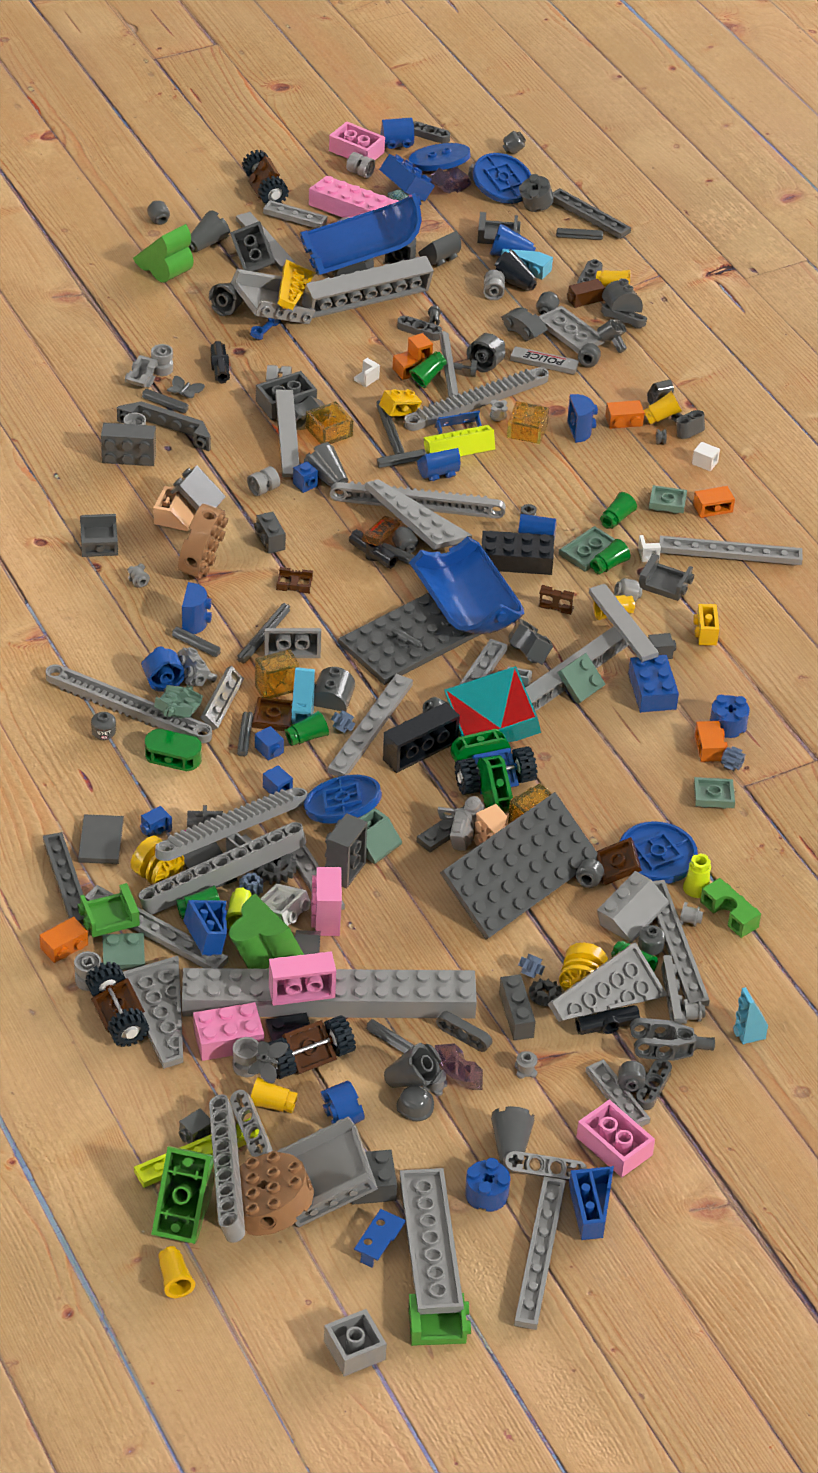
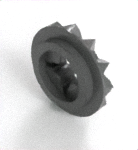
(539, 996)

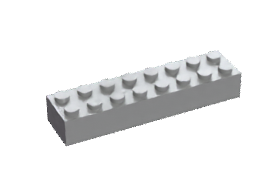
(368, 286)

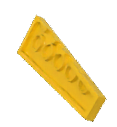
(293, 284)

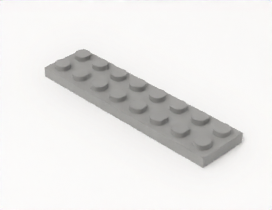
(431, 1241)

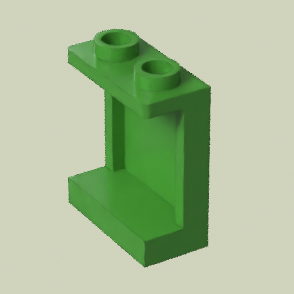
(109, 912)
(438, 1328)

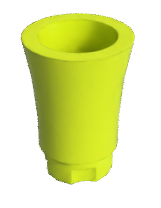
(697, 876)
(236, 902)

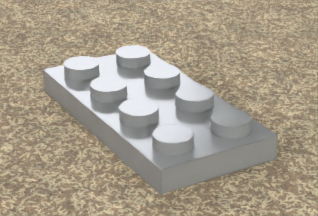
(570, 329)

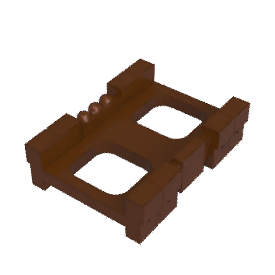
(295, 576)
(556, 596)

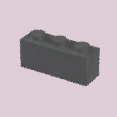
(517, 1007)

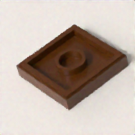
(272, 713)
(619, 860)

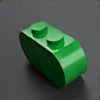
(478, 743)
(173, 750)
(495, 782)

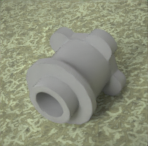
(498, 410)
(138, 576)
(690, 915)
(693, 1011)
(526, 1065)
(437, 1088)

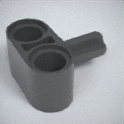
(612, 332)
(659, 390)
(689, 424)

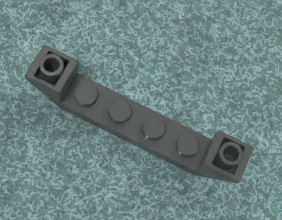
(169, 420)

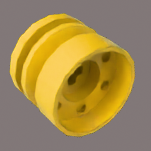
(149, 867)
(579, 962)

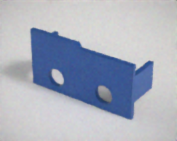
(458, 419)
(380, 1236)

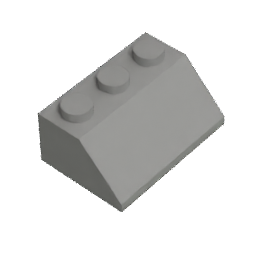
(301, 641)
(632, 907)

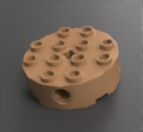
(203, 541)
(274, 1192)

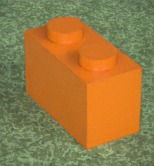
(624, 414)
(713, 501)
(710, 741)
(64, 939)

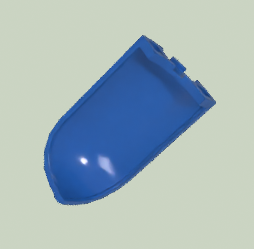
(363, 235)
(468, 588)

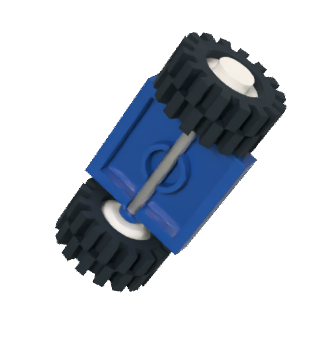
(519, 765)

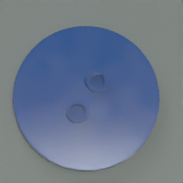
(440, 156)
(500, 177)
(342, 795)
(662, 850)

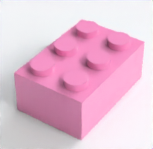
(352, 138)
(326, 901)
(302, 978)
(221, 1027)
(615, 1138)

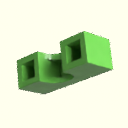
(721, 896)

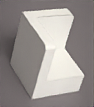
(369, 373)
(705, 456)
(646, 550)

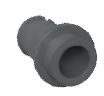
(434, 313)

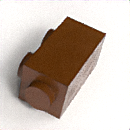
(585, 293)

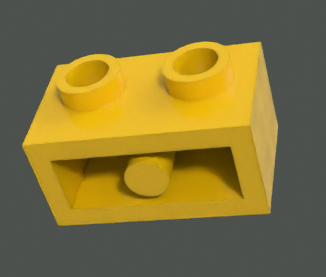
(399, 402)
(707, 624)

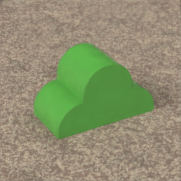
(167, 255)
(262, 935)
(183, 1194)

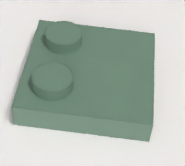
(668, 499)
(581, 678)
(714, 792)
(124, 950)

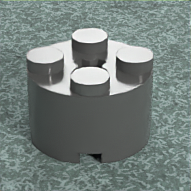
(536, 193)
(487, 351)

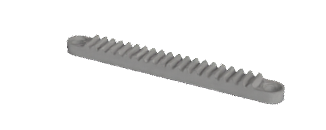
(477, 398)
(433, 501)
(124, 702)
(229, 823)

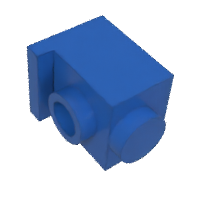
(156, 822)

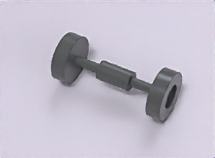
(459, 366)

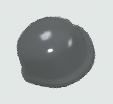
(415, 1103)

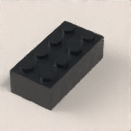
(520, 551)
(420, 737)

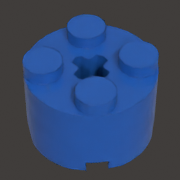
(163, 668)
(731, 713)
(342, 1102)
(487, 1185)

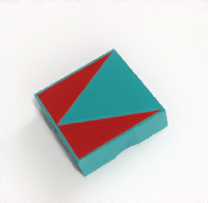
(495, 703)

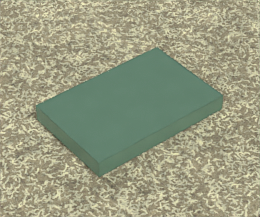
(585, 547)

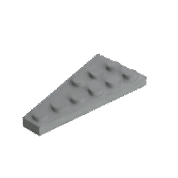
(425, 523)
(615, 984)
(159, 994)

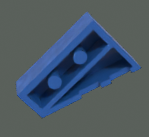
(207, 925)
(590, 1199)

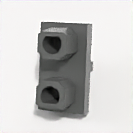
(196, 817)

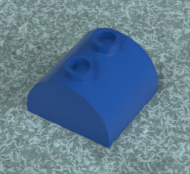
(398, 132)
(581, 417)
(439, 463)
(537, 525)
(195, 609)

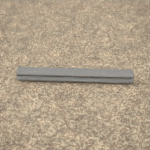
(449, 367)

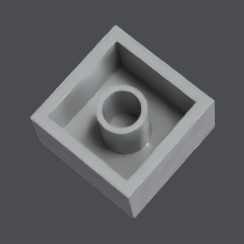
(355, 1342)

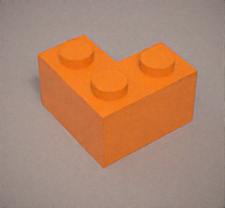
(418, 350)

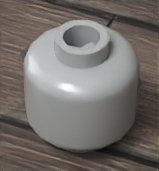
(628, 587)

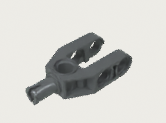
(676, 1036)

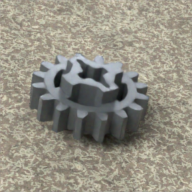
(277, 870)

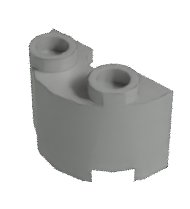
(142, 372)

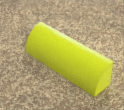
(467, 441)

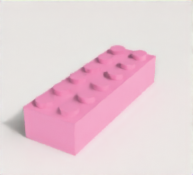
(344, 199)

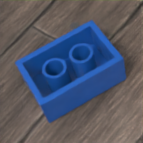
(406, 176)
(653, 684)

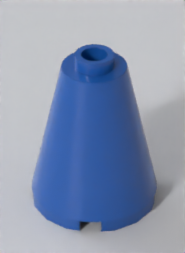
(509, 239)

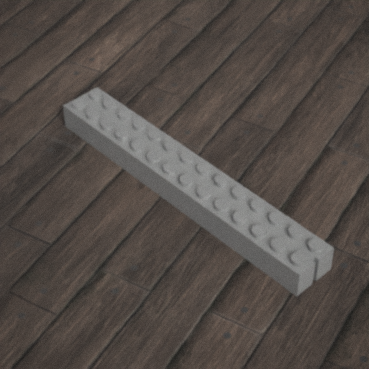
(357, 993)

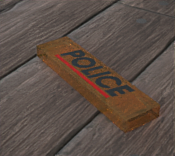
(381, 530)

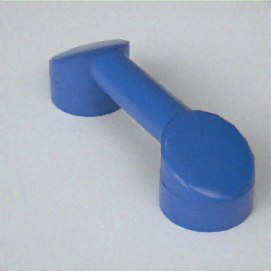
(257, 332)

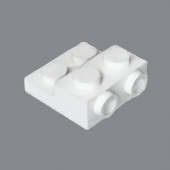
(287, 902)

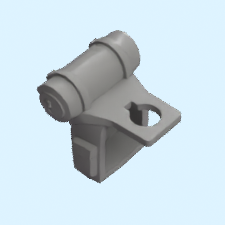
(463, 822)

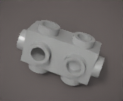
(195, 668)

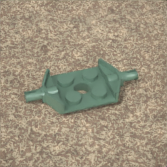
(178, 701)

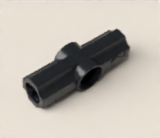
(220, 362)
(373, 552)
(606, 1021)

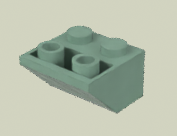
(381, 836)

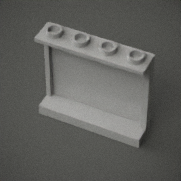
(261, 295)
(335, 1167)

